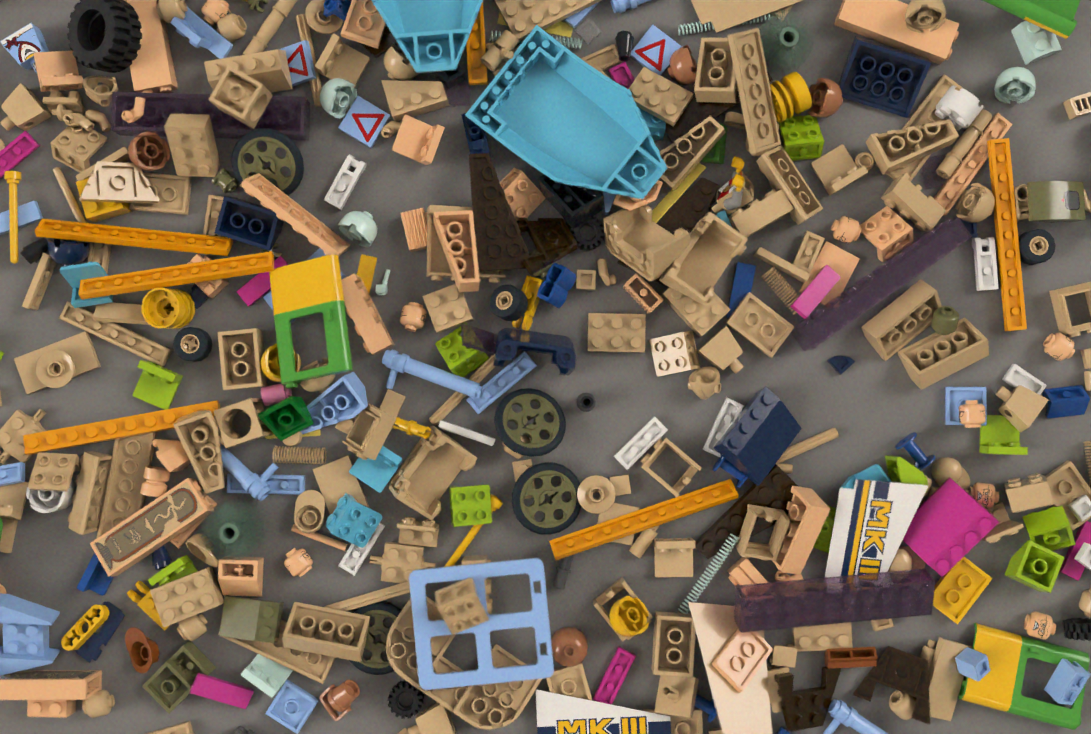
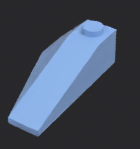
(338, 403)

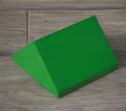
(287, 417)

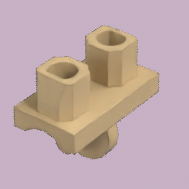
(60, 105)

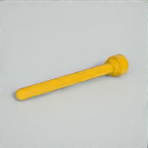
(13, 179)
(496, 504)

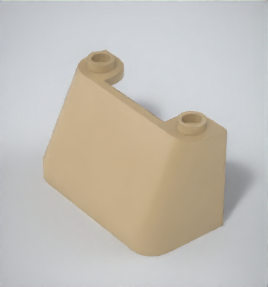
(642, 242)
(705, 259)
(430, 472)

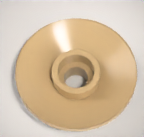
(315, 11)
(47, 366)
(593, 485)

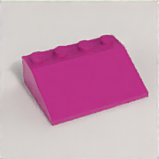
(948, 527)

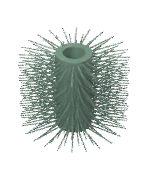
(787, 38)
(235, 527)

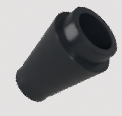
(624, 43)
(34, 251)
(581, 406)

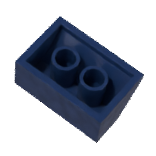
(248, 223)

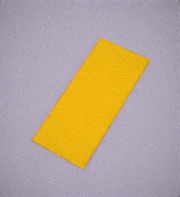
(366, 270)

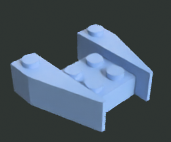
(25, 634)

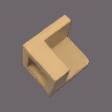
(784, 655)

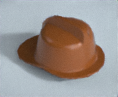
(141, 650)

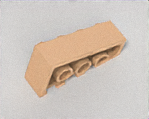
(459, 245)
(365, 315)
(806, 517)

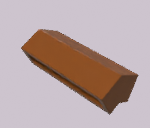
(850, 657)

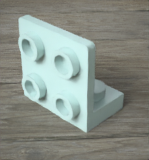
(266, 674)

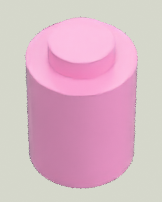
(275, 394)

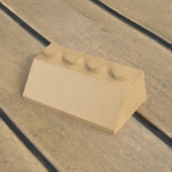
(265, 67)
(785, 176)
(902, 319)
(943, 355)
(90, 492)
(326, 631)

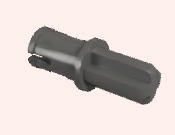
(562, 572)

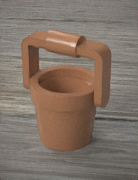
(339, 698)

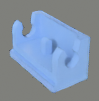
(1067, 682)

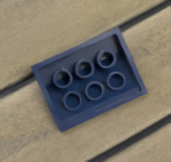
(882, 76)
(759, 435)

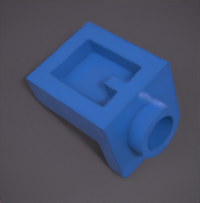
(336, 7)

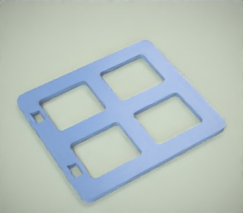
(486, 672)

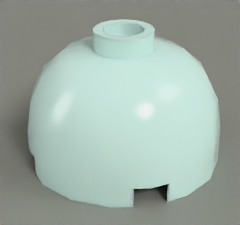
(1015, 85)
(337, 97)
(359, 226)

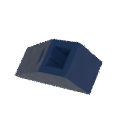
(475, 136)

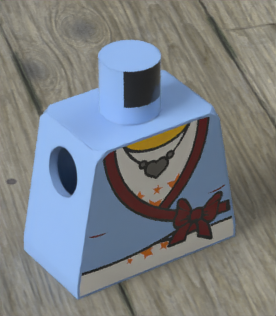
(24, 44)

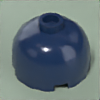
(68, 251)

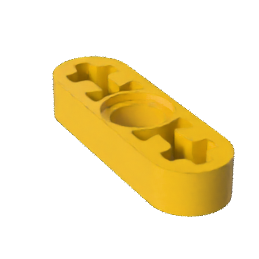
(93, 624)

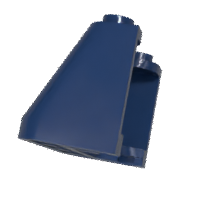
(560, 347)

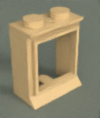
(1061, 310)
(369, 432)
(684, 480)
(758, 550)
(608, 594)

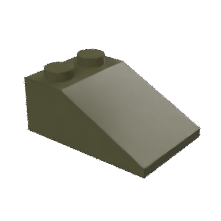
(251, 619)

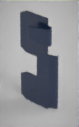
(96, 640)

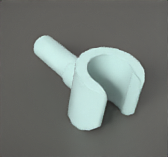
(382, 289)

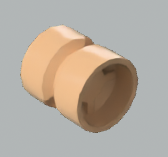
(155, 481)

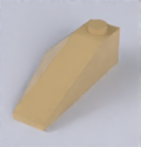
(202, 444)

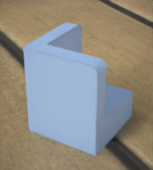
(972, 664)

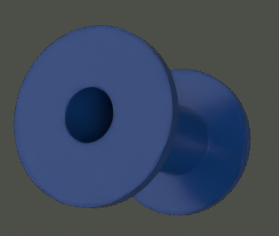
(915, 452)
(731, 469)
(706, 706)

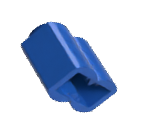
(556, 286)

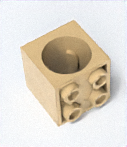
(241, 97)
(224, 419)

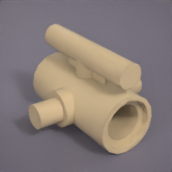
(500, 52)

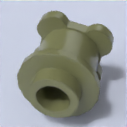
(225, 181)

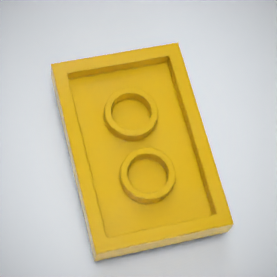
(959, 589)

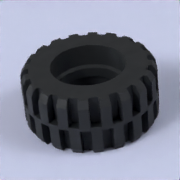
(121, 38)

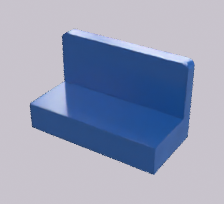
(1066, 401)
(95, 577)

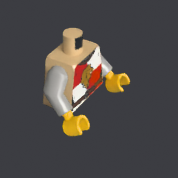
(735, 192)

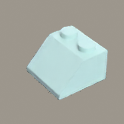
(1034, 42)

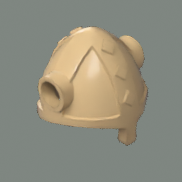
(100, 93)
(705, 382)

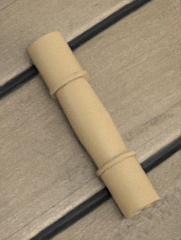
(270, 26)
(963, 144)

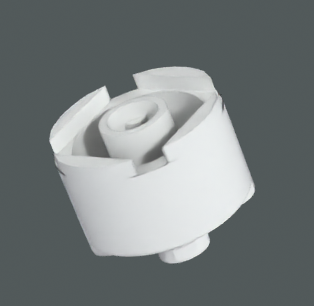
(959, 107)
(47, 502)

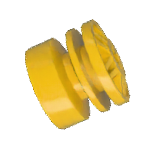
(790, 96)
(159, 304)

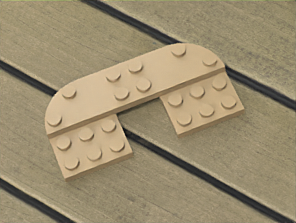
(479, 705)

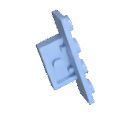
(202, 34)

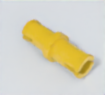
(412, 428)

